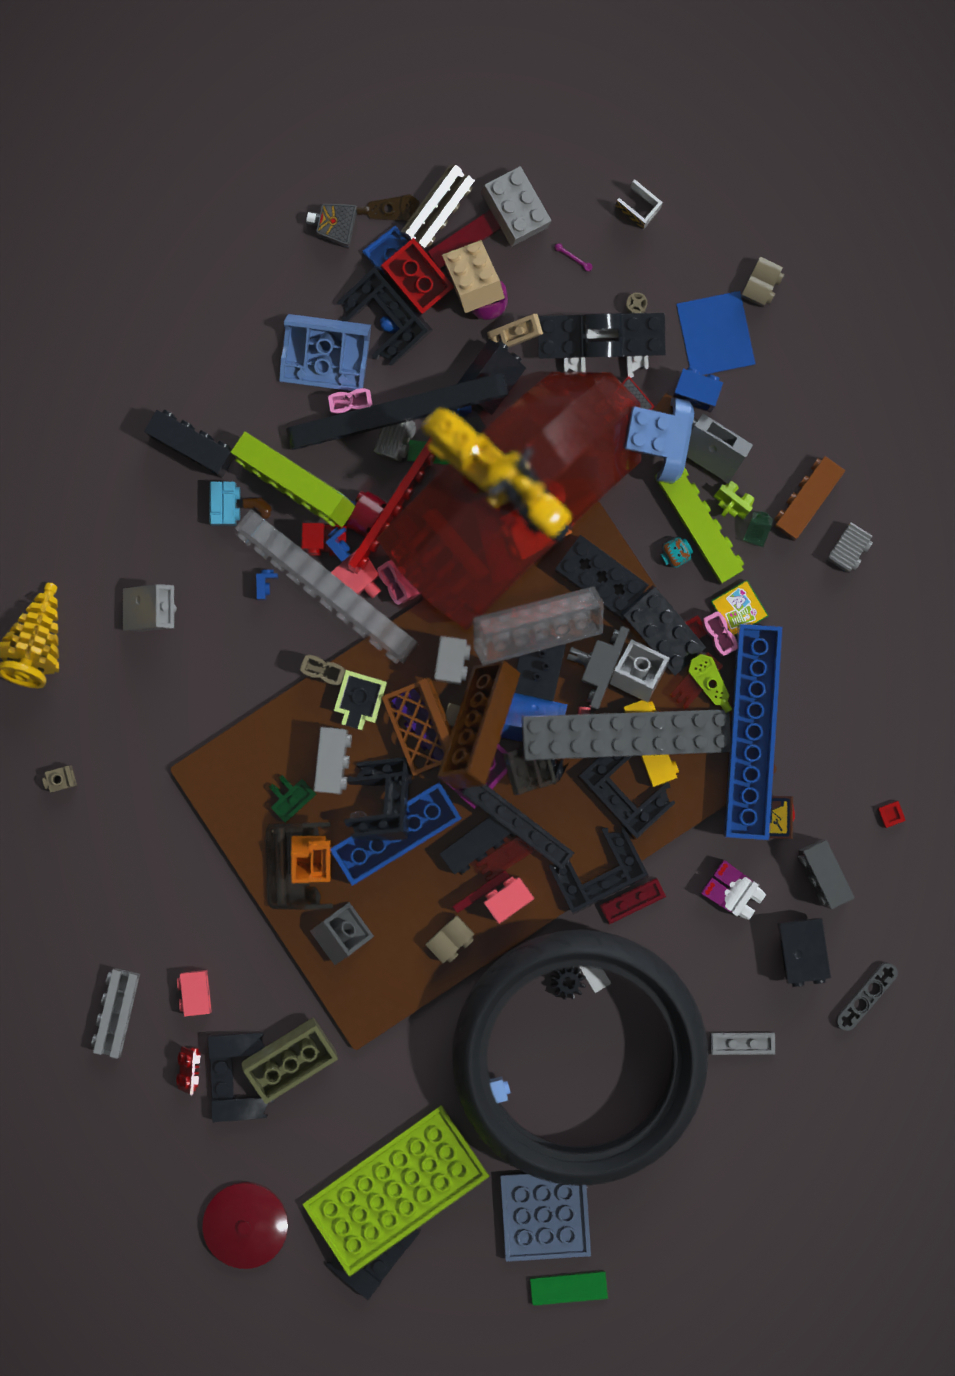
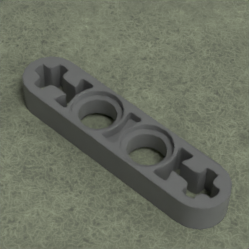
(870, 999)

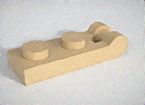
(517, 331)

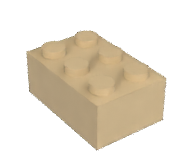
(473, 276)

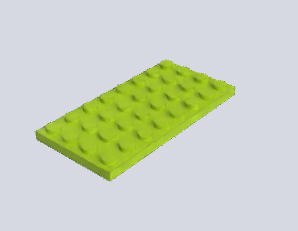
(395, 1190)

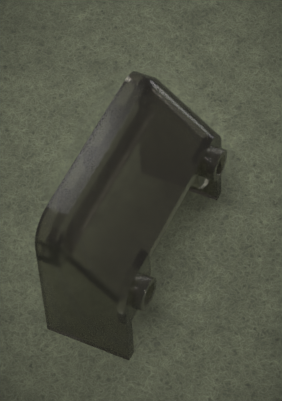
(280, 889)

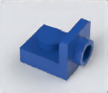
(339, 547)
(262, 587)

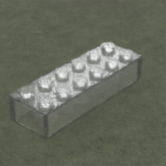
(538, 625)

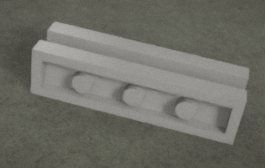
(116, 1012)

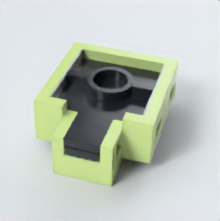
(359, 699)

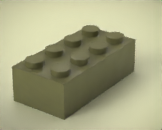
(289, 1060)

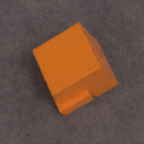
(310, 859)

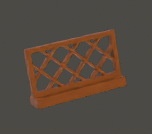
(436, 715)

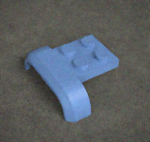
(662, 436)

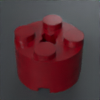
(365, 513)

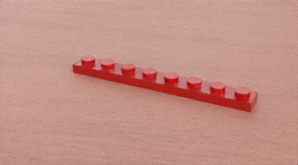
(392, 509)

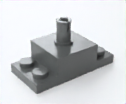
(599, 664)

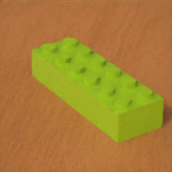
(292, 480)

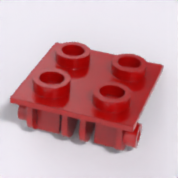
(185, 1078)

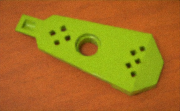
(705, 675)

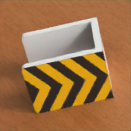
(648, 196)

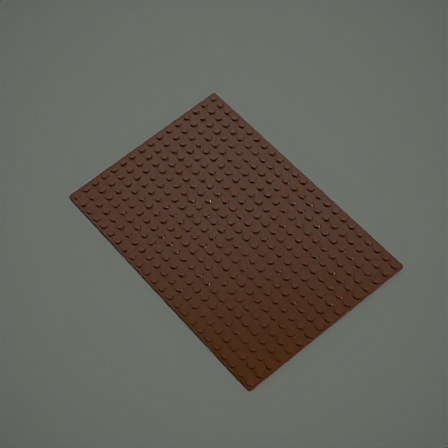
(417, 891)

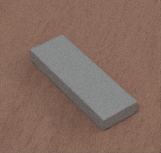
(742, 1043)

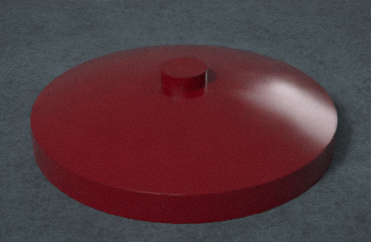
(245, 1225)

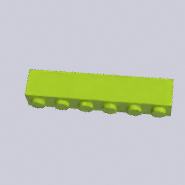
(702, 528)

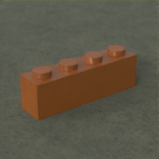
(809, 498)

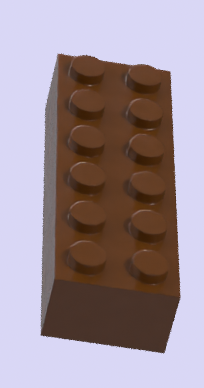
(479, 725)

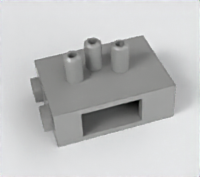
(148, 608)

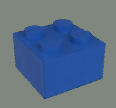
(698, 389)

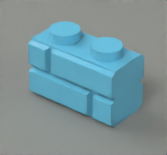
(224, 504)

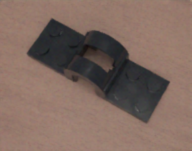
(567, 335)

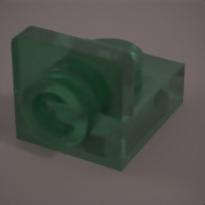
(758, 528)

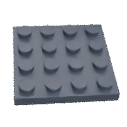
(544, 1219)

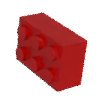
(416, 276)

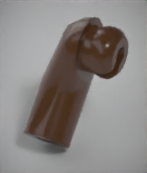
(259, 504)

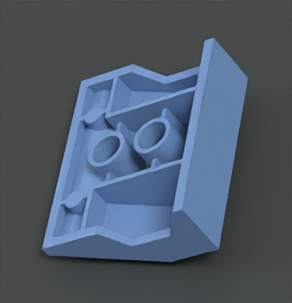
(324, 352)

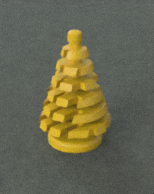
(32, 643)

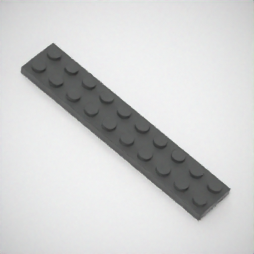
(625, 734)

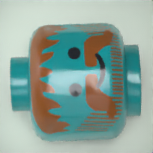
(676, 552)

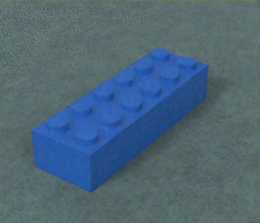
(427, 816)

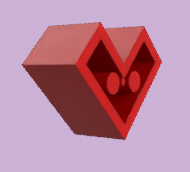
(315, 537)

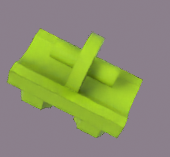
(732, 503)

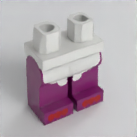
(738, 894)

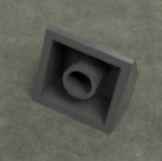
(342, 933)

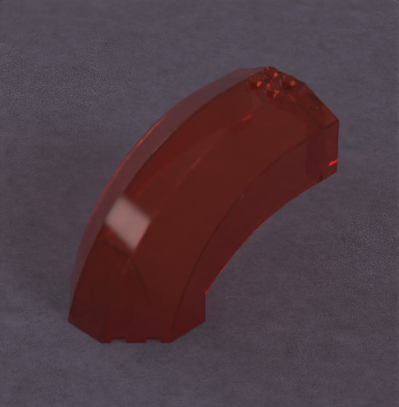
(473, 554)

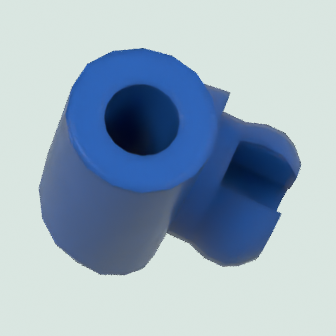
(388, 325)

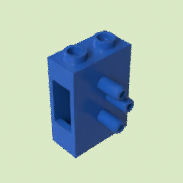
(528, 706)

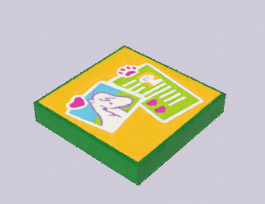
(740, 606)

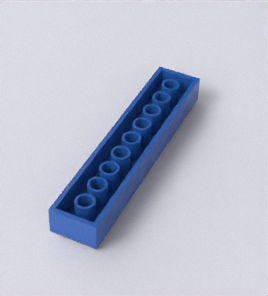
(753, 732)

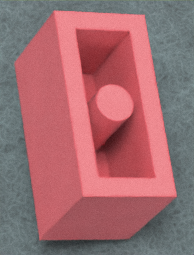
(194, 993)

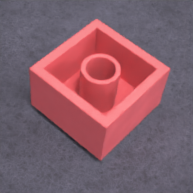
(508, 899)

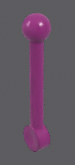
(587, 266)

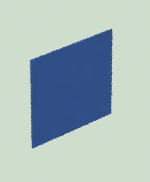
(716, 333)

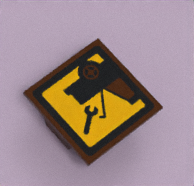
(781, 817)

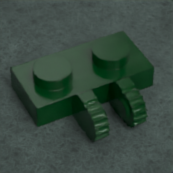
(293, 800)

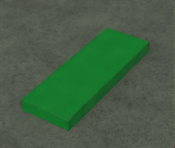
(569, 1288)

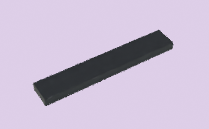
(519, 824)

